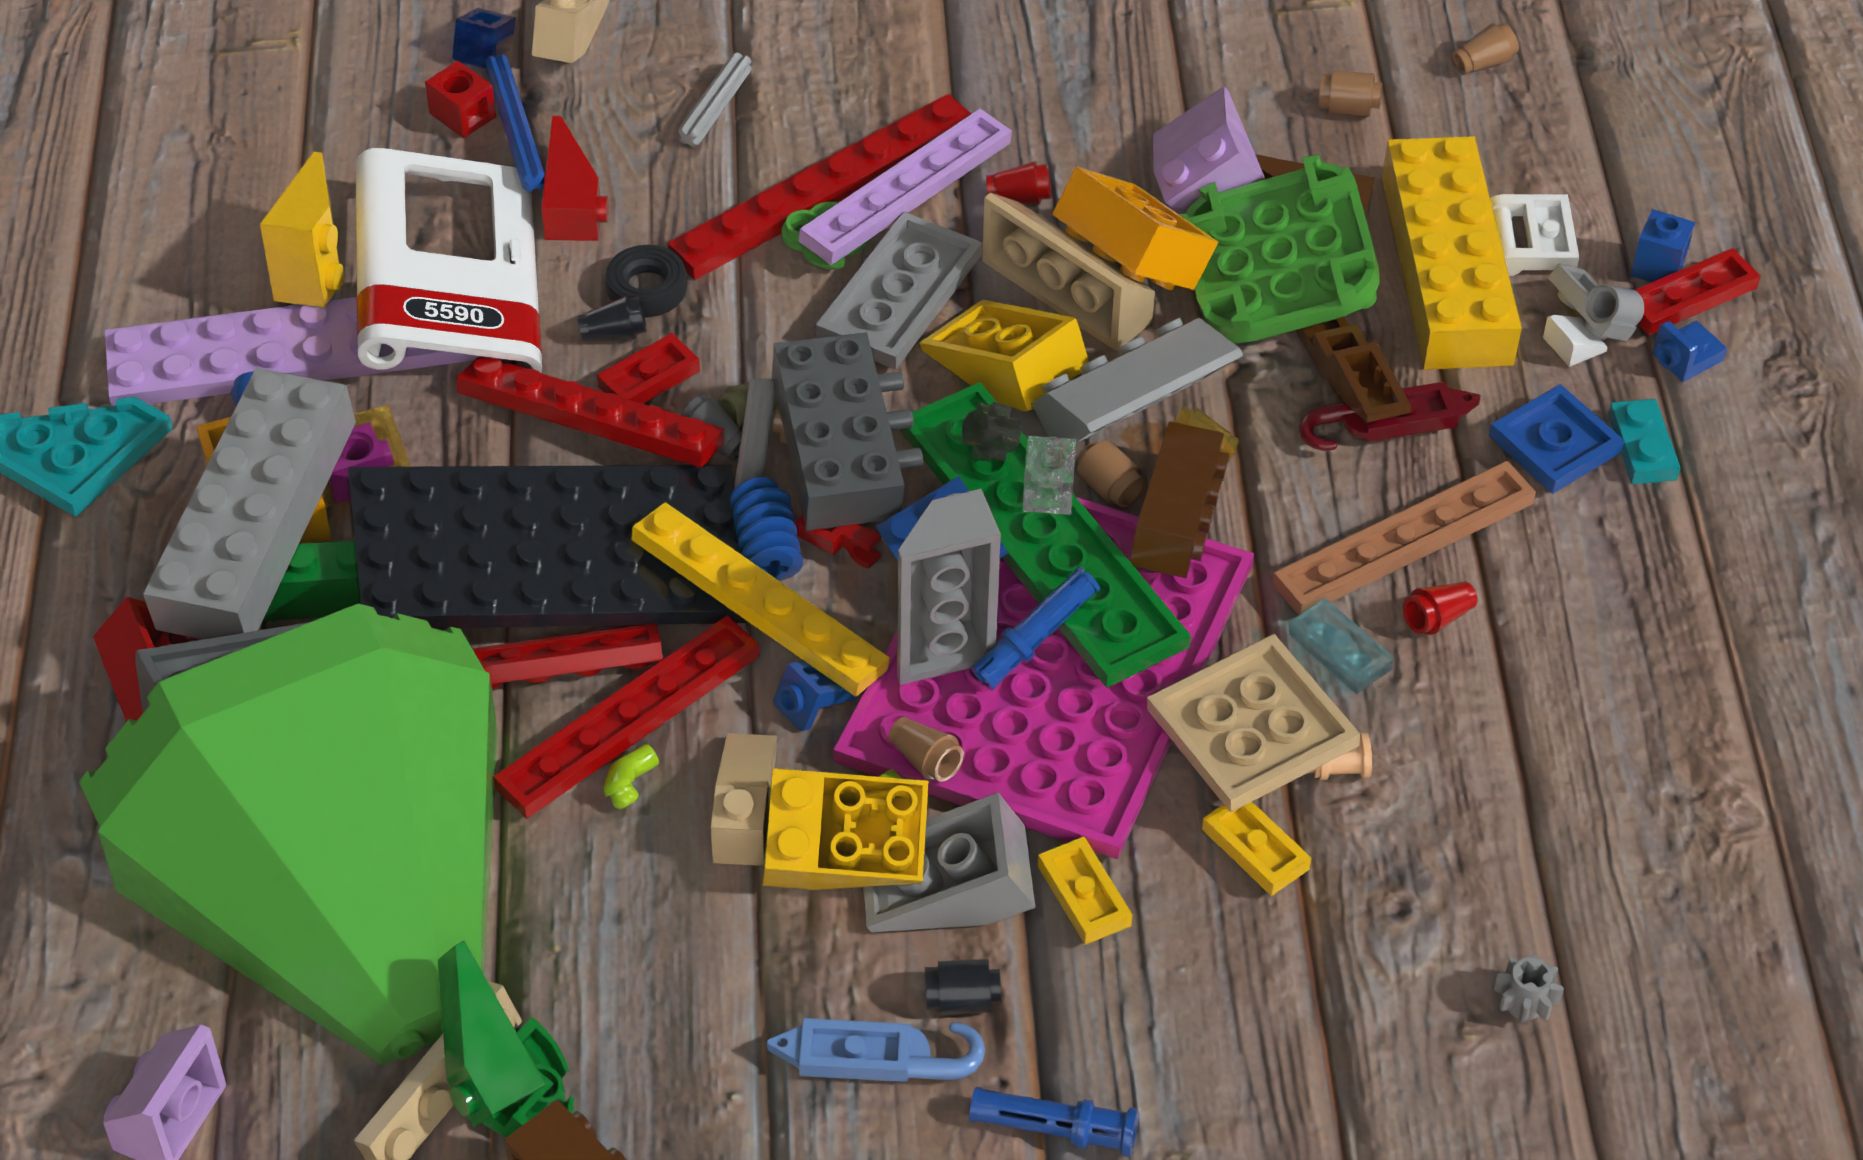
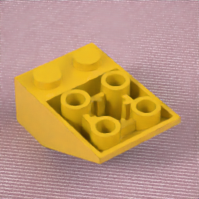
(844, 830)

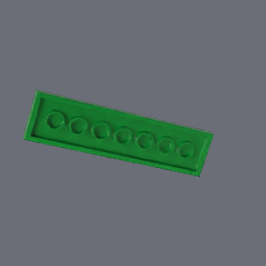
(1118, 627)

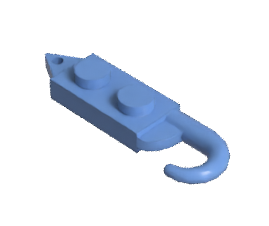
(872, 1051)

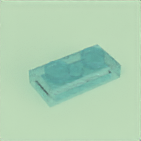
(1341, 645)

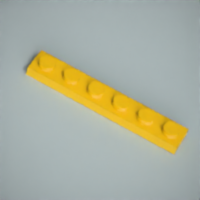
(760, 599)

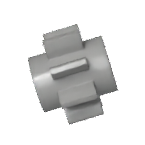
(1528, 988)

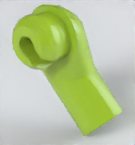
(624, 772)

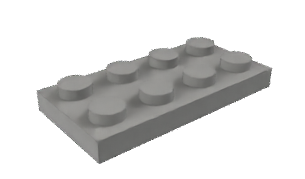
(901, 287)

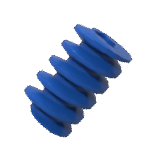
(766, 527)

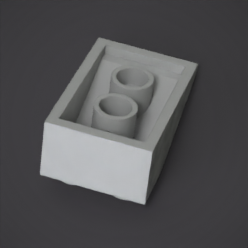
(971, 873)

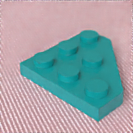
(78, 449)

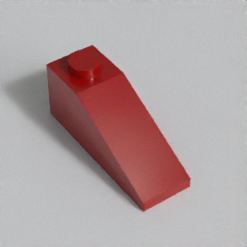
(571, 190)

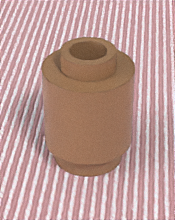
(1350, 93)
(1110, 473)

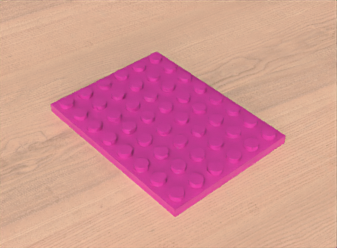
(1050, 732)

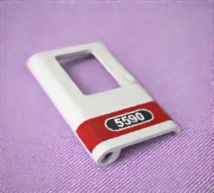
(441, 298)

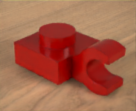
(854, 538)

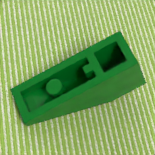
(481, 1048)

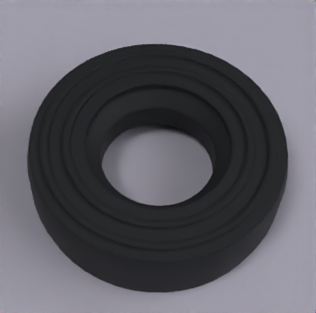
(644, 260)

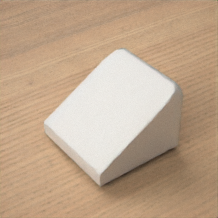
(1571, 339)

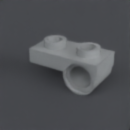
(1596, 303)

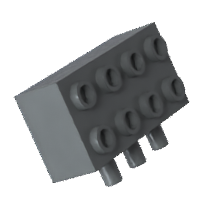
(841, 430)

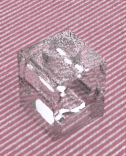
(1049, 475)

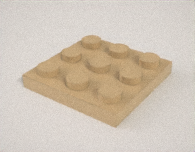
(1253, 722)

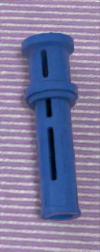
(1081, 1123)

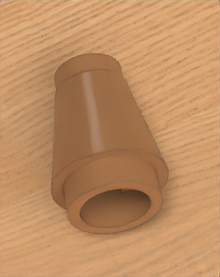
(1486, 49)
(927, 749)

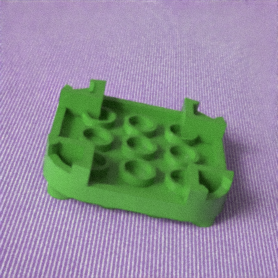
(1285, 252)

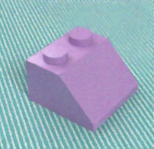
(167, 1096)

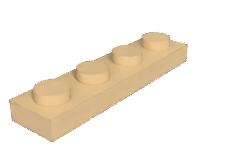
(417, 1102)

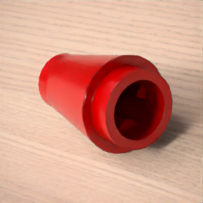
(1022, 183)
(1437, 606)

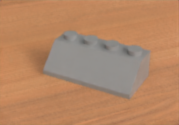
(1133, 381)
(948, 588)

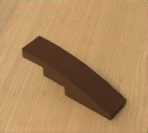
(1355, 369)

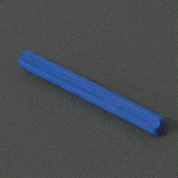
(515, 123)

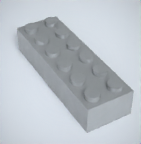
(250, 506)

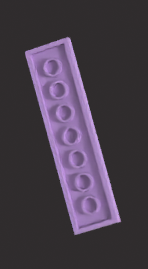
(210, 352)

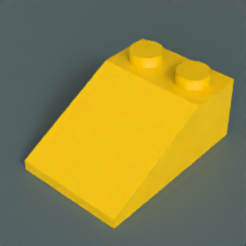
(303, 240)
(1009, 350)

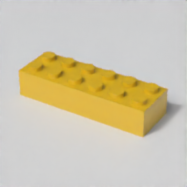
(1450, 253)

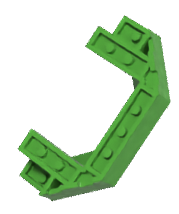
(317, 817)

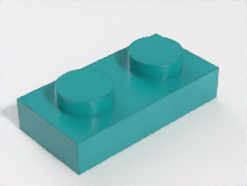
(1647, 445)

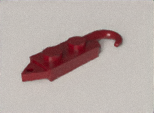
(1432, 409)

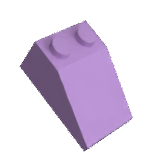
(1201, 149)

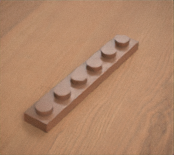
(1404, 537)

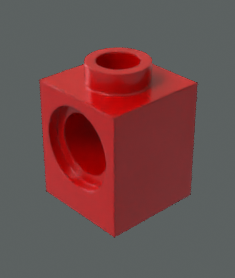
(460, 99)

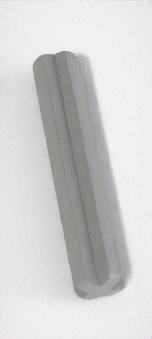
(714, 99)
(755, 430)

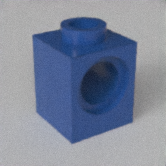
(1662, 246)

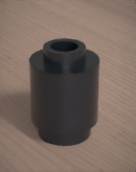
(962, 986)

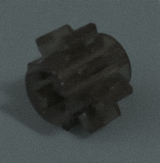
(991, 431)

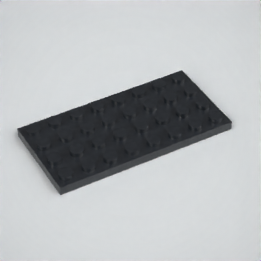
(530, 543)

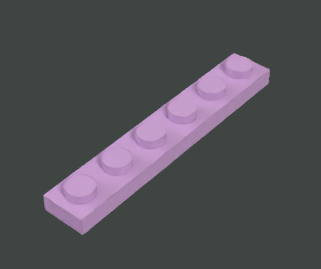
(904, 186)

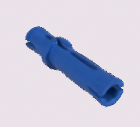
(1021, 641)

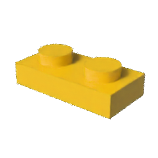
(1257, 846)
(1084, 890)

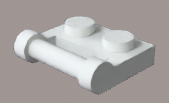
(1547, 230)

